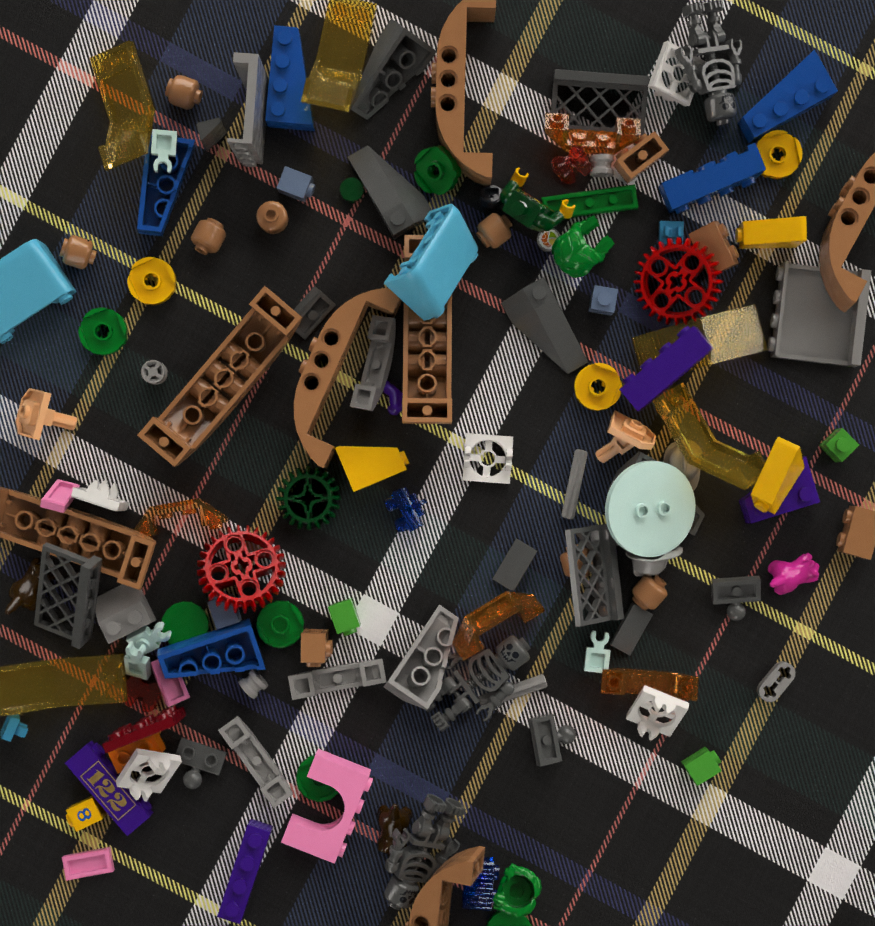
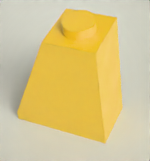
(772, 233)
(370, 464)
(777, 476)

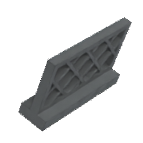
(602, 81)
(604, 574)
(83, 600)

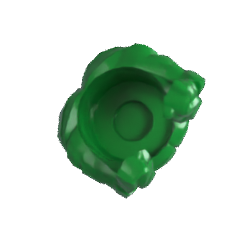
(573, 253)
(517, 891)

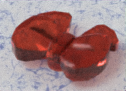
(564, 166)
(150, 693)

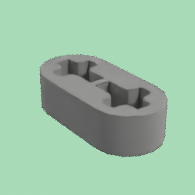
(780, 685)

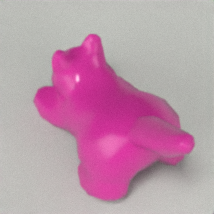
(791, 574)

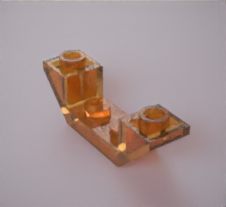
(592, 142)
(209, 515)
(491, 614)
(628, 680)

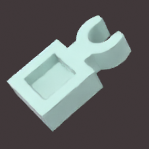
(164, 146)
(151, 638)
(597, 657)
(136, 663)

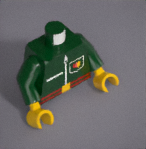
(528, 209)

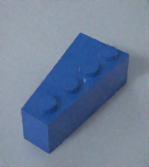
(287, 83)
(794, 95)
(712, 180)
(161, 189)
(213, 652)

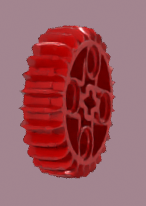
(686, 271)
(245, 559)

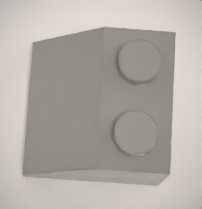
(122, 612)

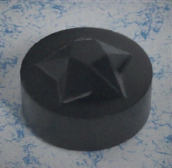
(490, 196)

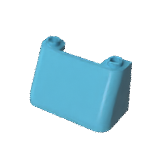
(436, 263)
(28, 284)

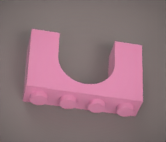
(327, 839)

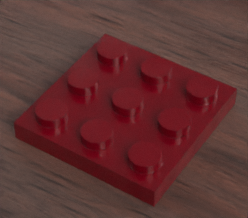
(145, 727)

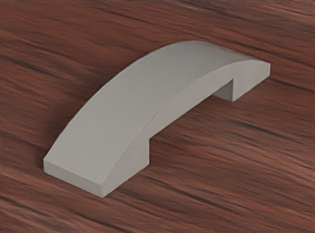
(377, 363)
(337, 678)
(257, 761)

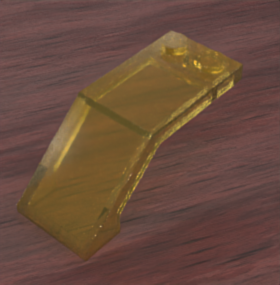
(340, 54)
(126, 104)
(731, 333)
(699, 443)
(62, 683)

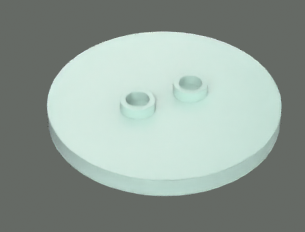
(650, 508)

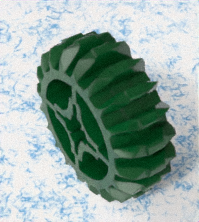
(309, 509)

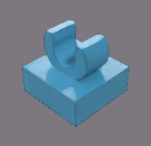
(671, 230)
(13, 726)

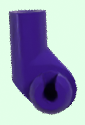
(395, 398)

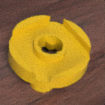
(788, 145)
(157, 268)
(610, 382)

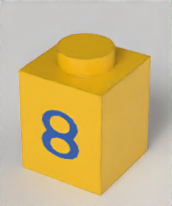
(85, 813)

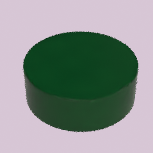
(351, 190)

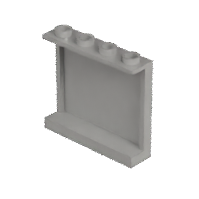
(254, 77)
(810, 324)

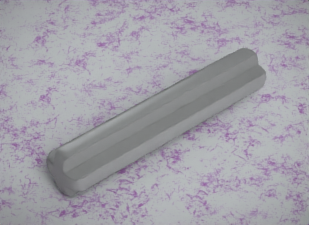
(574, 484)
(521, 688)

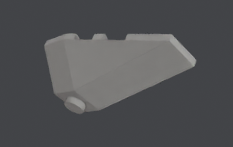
(422, 668)

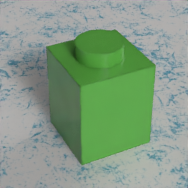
(839, 445)
(344, 617)
(702, 765)

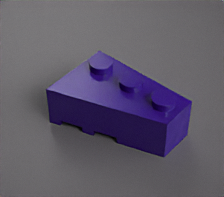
(801, 495)

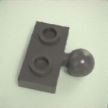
(736, 591)
(546, 738)
(199, 758)

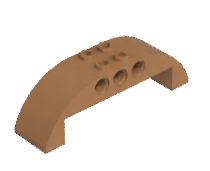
(451, 123)
(846, 222)
(344, 324)
(426, 361)
(223, 379)
(122, 549)
(434, 898)

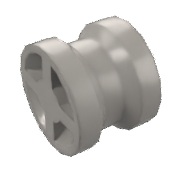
(601, 165)
(150, 370)
(253, 683)

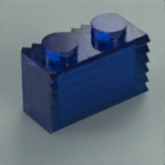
(481, 892)

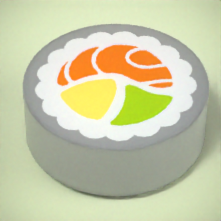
(546, 239)

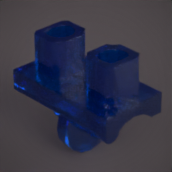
(409, 507)

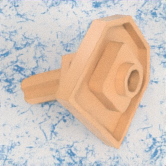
(34, 413)
(626, 435)

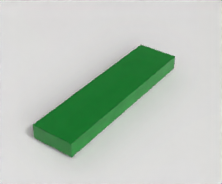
(596, 201)

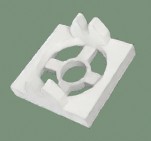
(657, 84)
(505, 442)
(101, 496)
(659, 699)
(160, 763)

